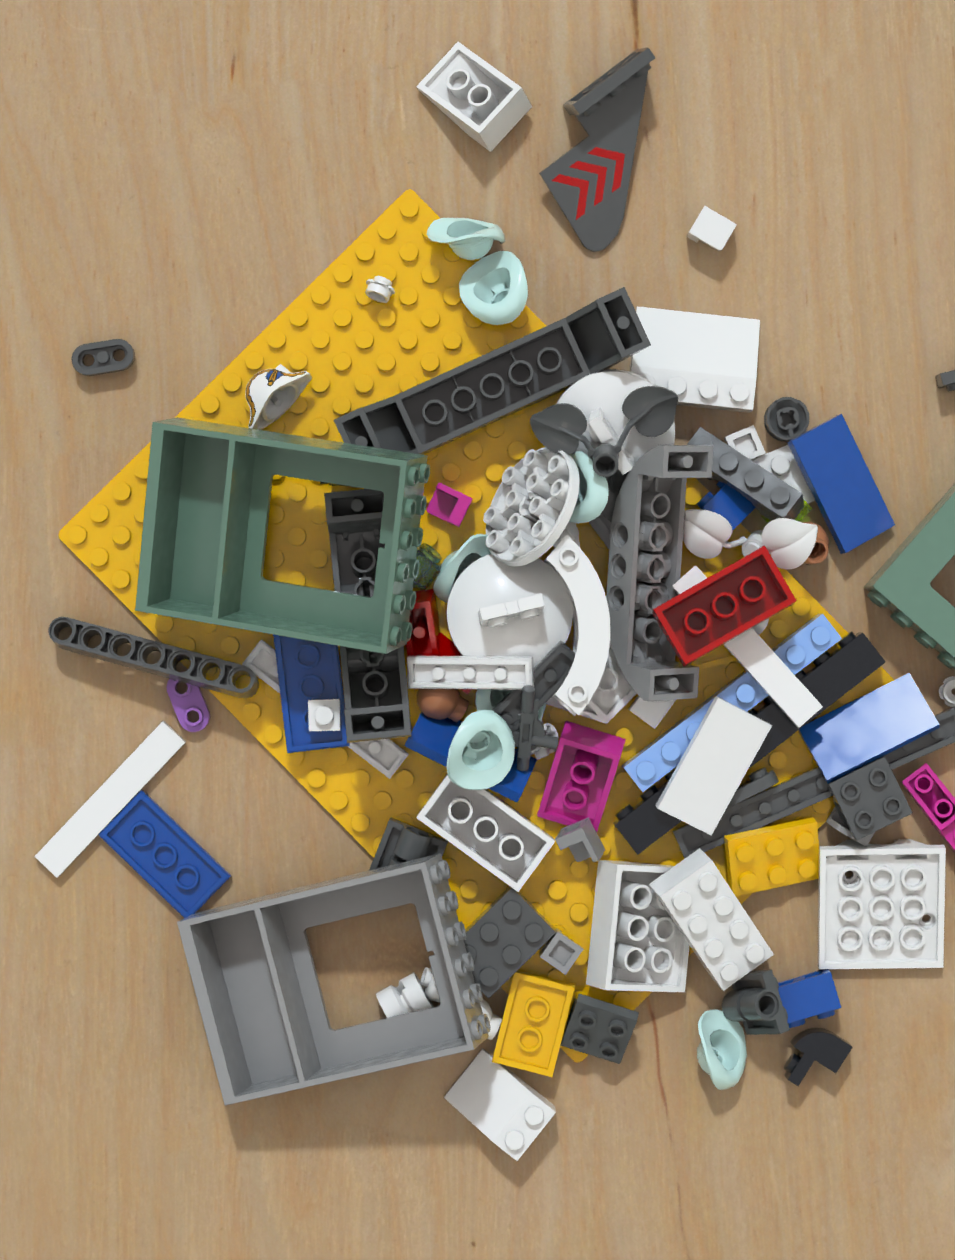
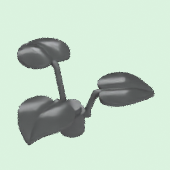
(562, 426)

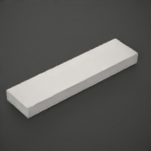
(470, 672)

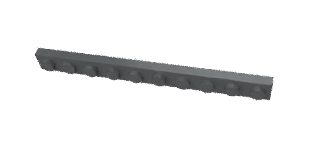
(801, 792)

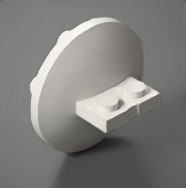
(601, 401)
(533, 507)
(508, 609)

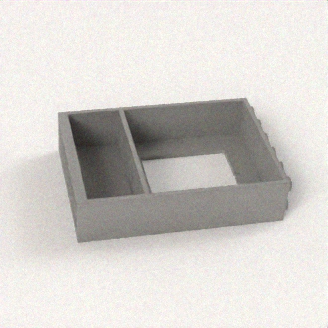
(266, 998)

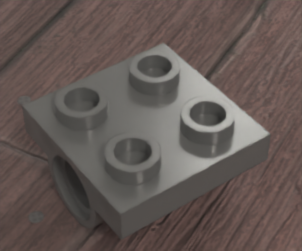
(869, 798)
(405, 843)
(757, 1004)
(599, 1028)

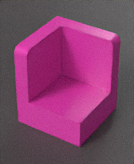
(449, 504)

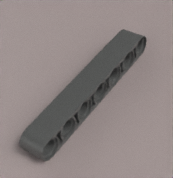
(143, 647)

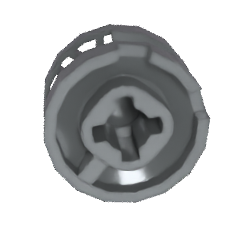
(786, 419)

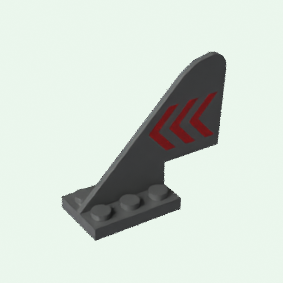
(595, 174)

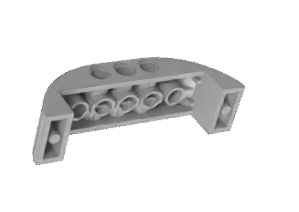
(646, 565)

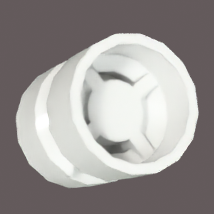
(405, 998)

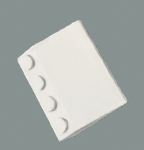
(700, 357)
(633, 934)

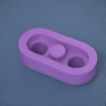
(184, 703)

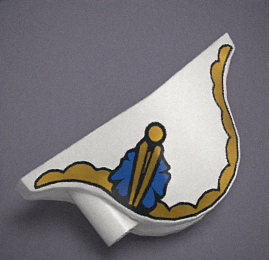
(273, 393)

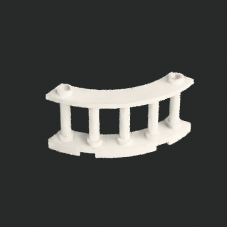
(590, 625)

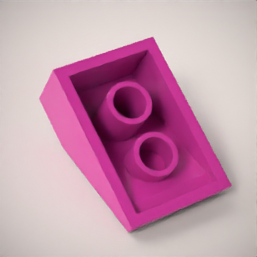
(581, 775)

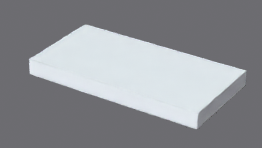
(713, 765)

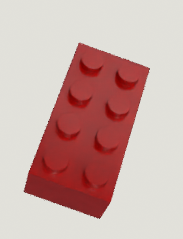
(724, 606)

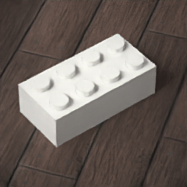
(487, 831)
(711, 919)

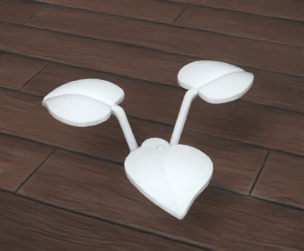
(784, 538)

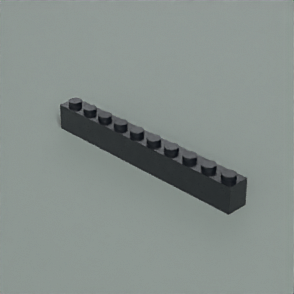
(827, 682)

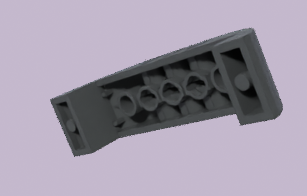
(372, 681)

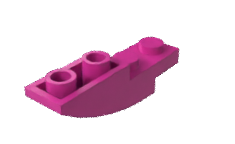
(934, 801)

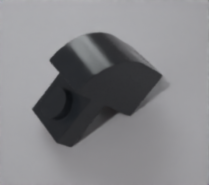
(818, 1046)

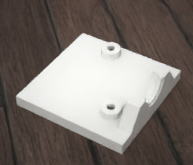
(880, 909)

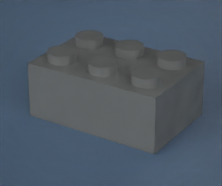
(505, 939)

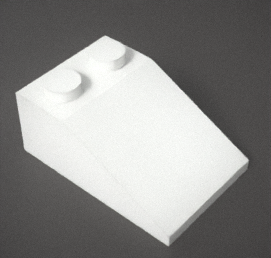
(475, 96)
(500, 1104)

